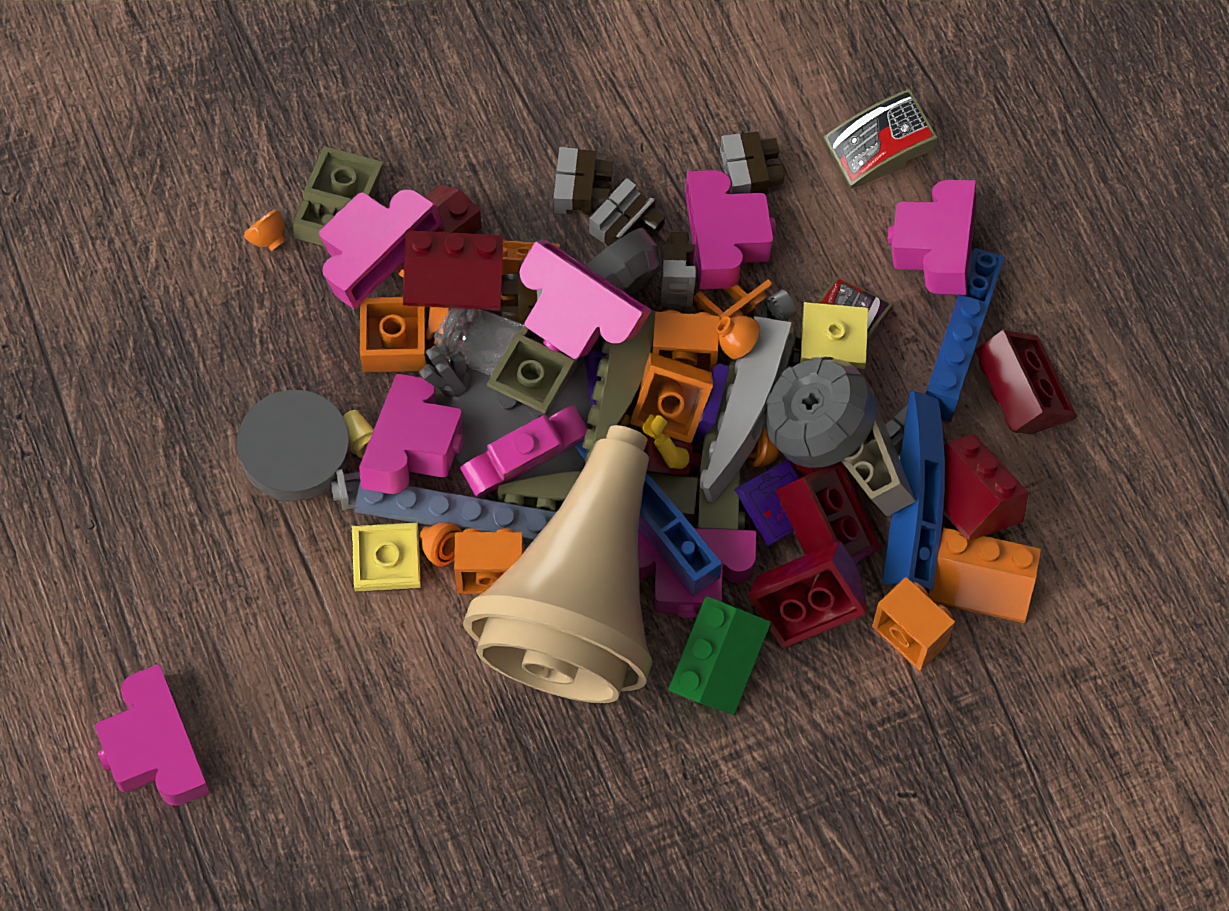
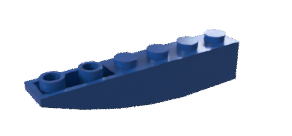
(964, 332)
(917, 527)
(674, 537)

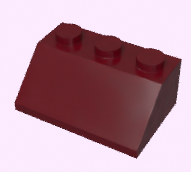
(456, 211)
(452, 270)
(1024, 382)
(980, 490)
(828, 510)
(809, 594)

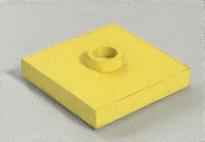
(834, 333)
(386, 557)

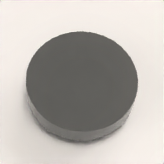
(629, 262)
(820, 412)
(293, 445)

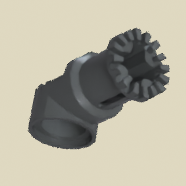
(779, 306)

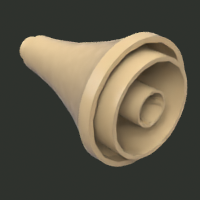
(571, 602)

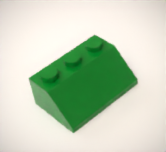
(719, 655)

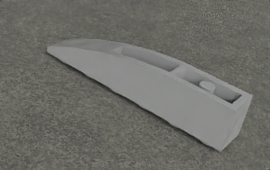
(746, 399)

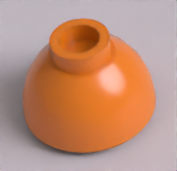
(267, 231)
(737, 335)
(763, 452)
(439, 542)

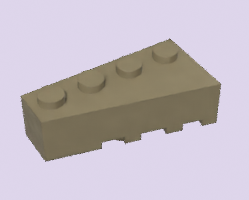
(879, 470)

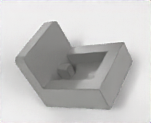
(346, 488)

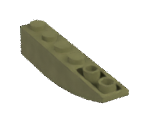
(620, 379)
(551, 490)
(725, 510)

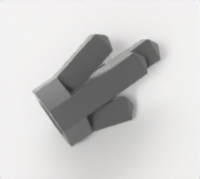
(449, 376)

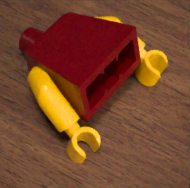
(665, 454)

